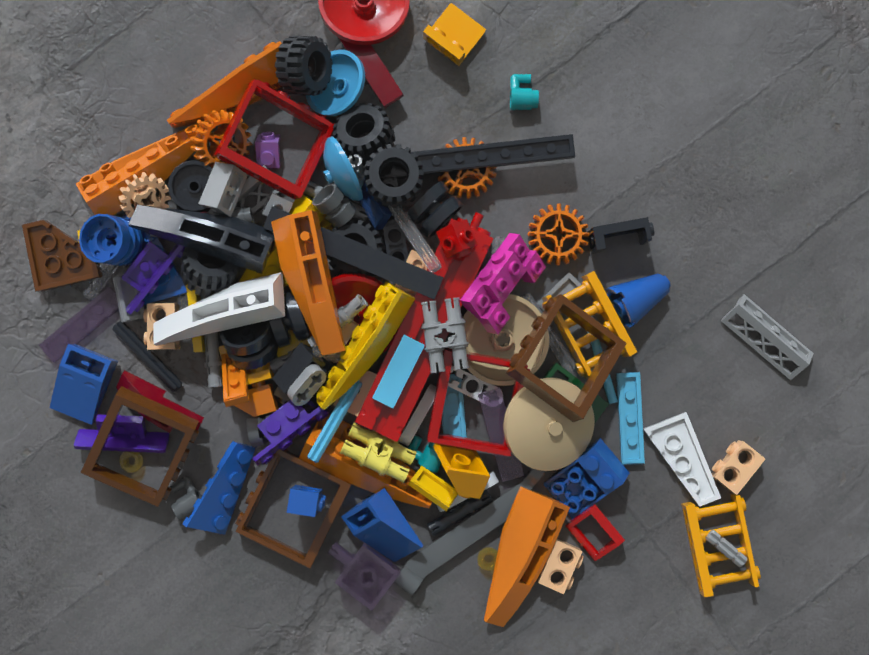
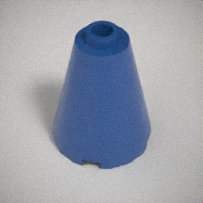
(637, 297)

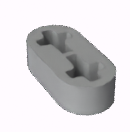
(306, 385)

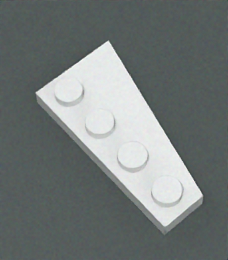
(683, 453)

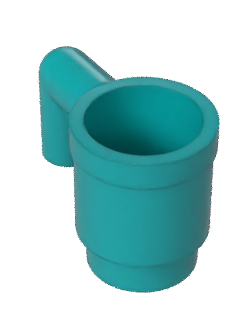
(522, 97)
(429, 457)

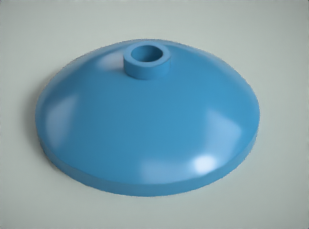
(344, 87)
(340, 171)

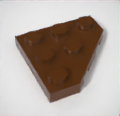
(56, 257)

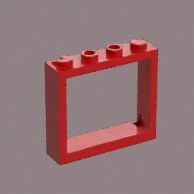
(298, 110)
(439, 400)

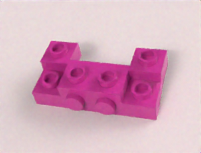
(498, 279)

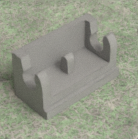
(223, 188)

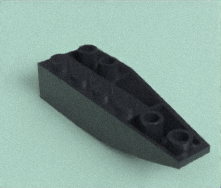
(211, 234)

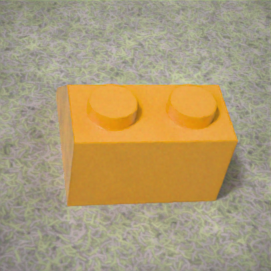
(463, 469)

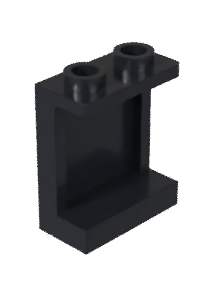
(641, 226)

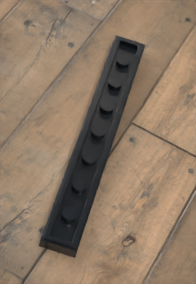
(492, 155)
(372, 260)

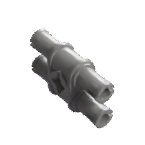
(435, 345)

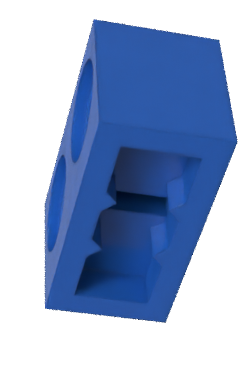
(305, 501)

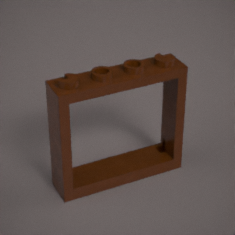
(597, 377)
(156, 411)
(254, 498)

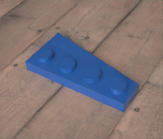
(169, 285)
(218, 502)

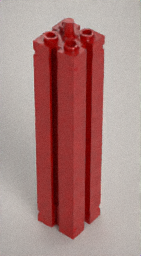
(458, 277)

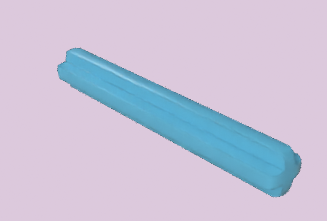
(333, 423)

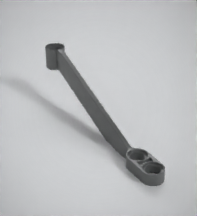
(461, 536)

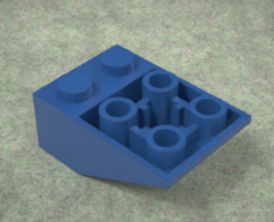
(81, 383)
(587, 478)
(382, 526)

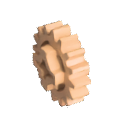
(143, 193)

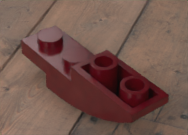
(156, 394)

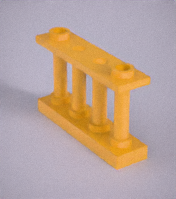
(601, 305)
(702, 559)

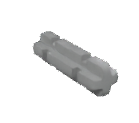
(726, 548)

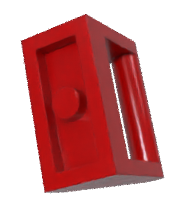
(616, 538)

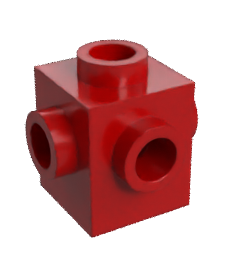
(457, 239)

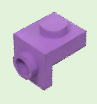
(268, 149)

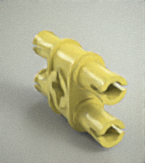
(369, 458)

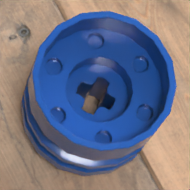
(110, 240)

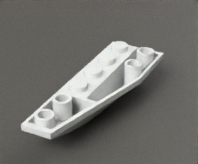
(230, 308)

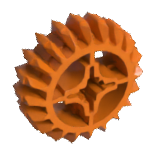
(203, 134)
(456, 185)
(558, 214)

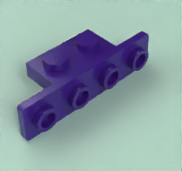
(146, 271)
(284, 426)
(127, 435)

